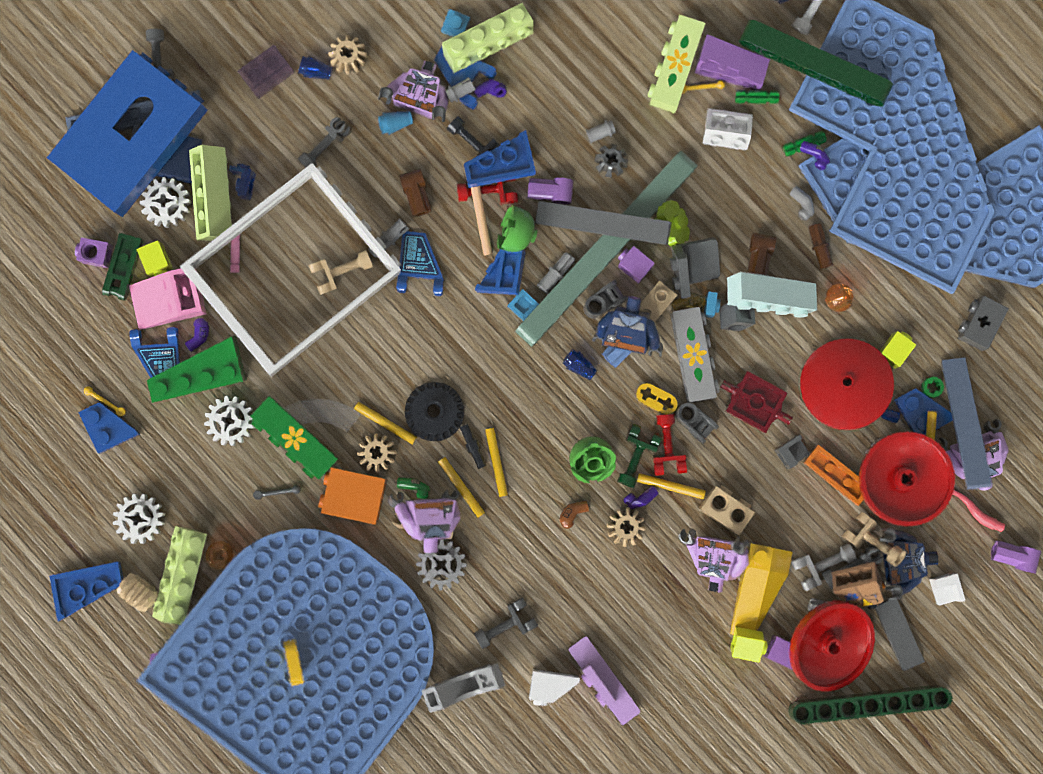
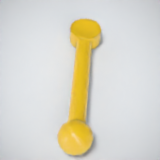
(720, 84)
(119, 411)

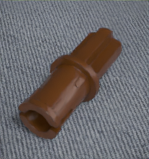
(820, 246)

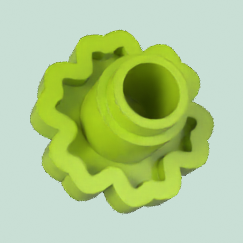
(679, 230)

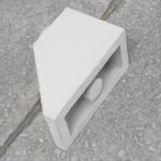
(550, 686)

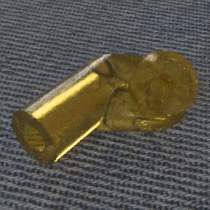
(691, 302)

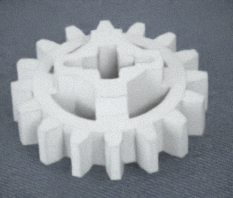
(156, 202)
(226, 431)
(135, 526)

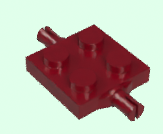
(756, 402)

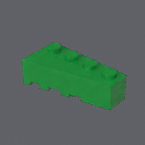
(206, 370)

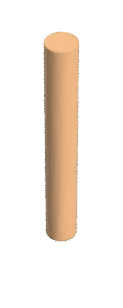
(481, 220)

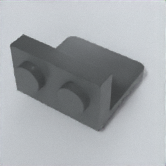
(694, 263)

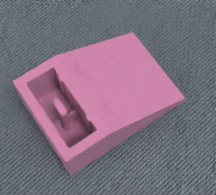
(166, 299)

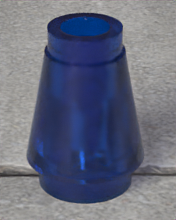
(314, 68)
(579, 364)

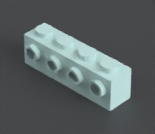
(772, 294)

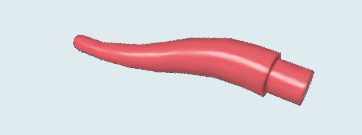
(981, 517)

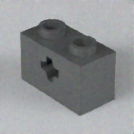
(992, 317)

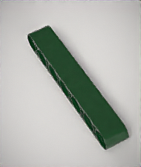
(816, 63)
(881, 706)

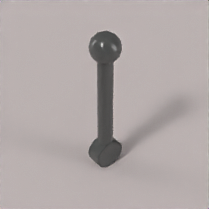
(258, 494)

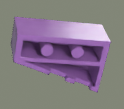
(731, 63)

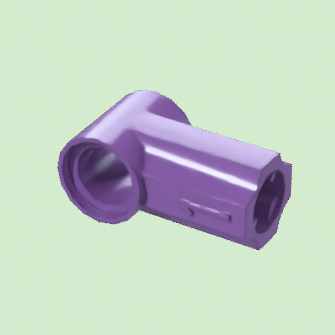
(556, 190)
(1021, 557)

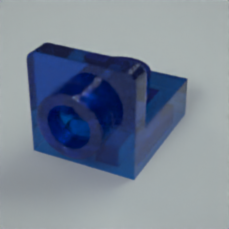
(245, 184)

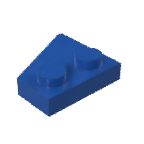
(503, 274)
(914, 409)
(106, 427)

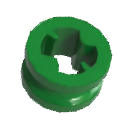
(939, 384)

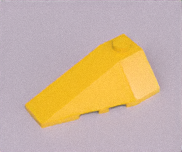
(759, 585)

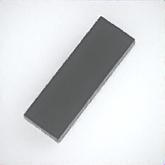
(899, 634)

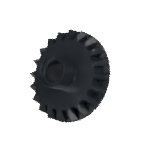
(439, 427)

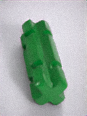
(757, 96)
(817, 138)

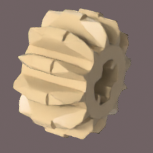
(353, 48)
(369, 456)
(631, 521)
(137, 592)

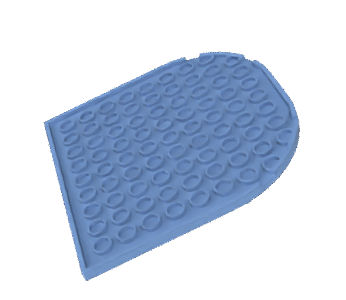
(357, 644)

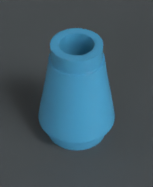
(394, 121)

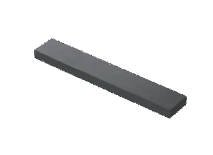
(603, 222)

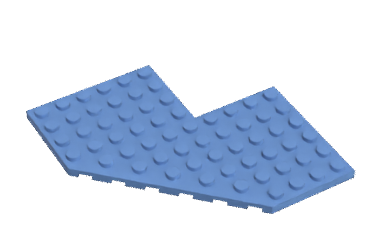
(920, 183)
(1014, 185)

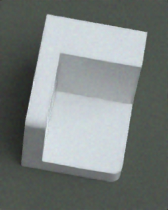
(947, 588)

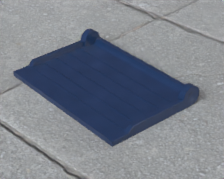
(179, 163)

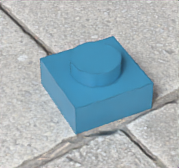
(455, 23)
(712, 304)
(522, 305)

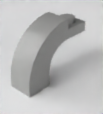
(463, 686)

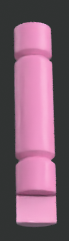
(235, 255)

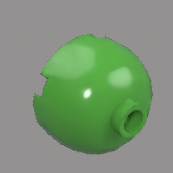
(517, 230)
(592, 459)

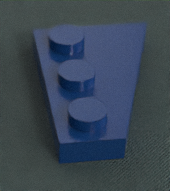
(501, 164)
(82, 587)

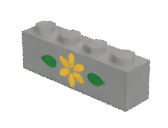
(693, 355)

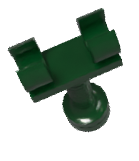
(628, 477)

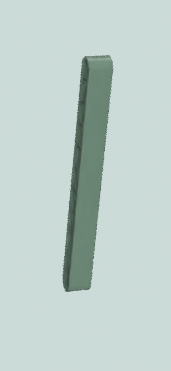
(603, 251)

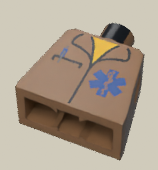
(859, 585)

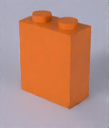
(352, 496)

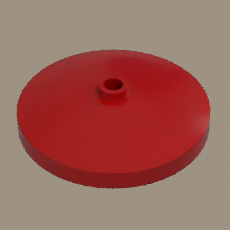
(842, 405)
(928, 481)
(832, 645)

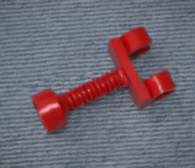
(508, 198)
(666, 422)

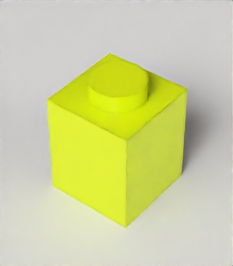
(154, 259)
(897, 348)
(748, 644)

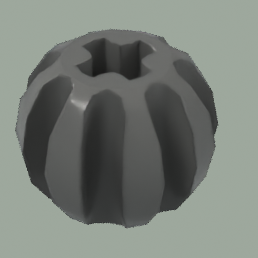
(606, 155)

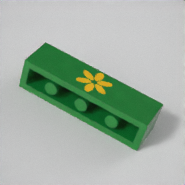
(293, 437)

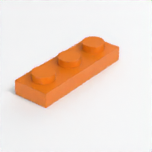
(835, 473)

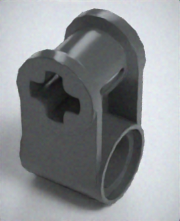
(607, 297)
(696, 422)

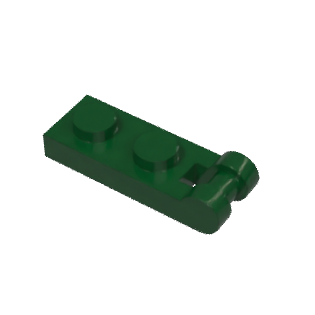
(122, 266)

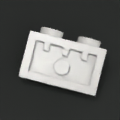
(727, 129)

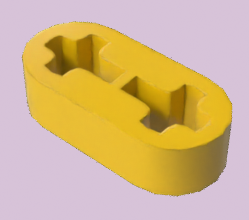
(658, 393)
(293, 662)

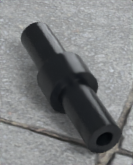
(473, 446)

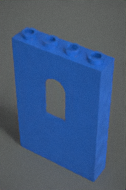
(105, 160)

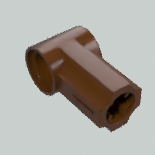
(414, 187)
(761, 250)

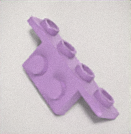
(604, 681)

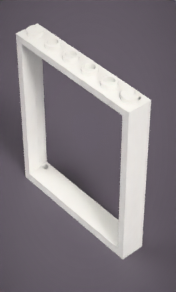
(218, 243)

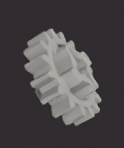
(429, 575)

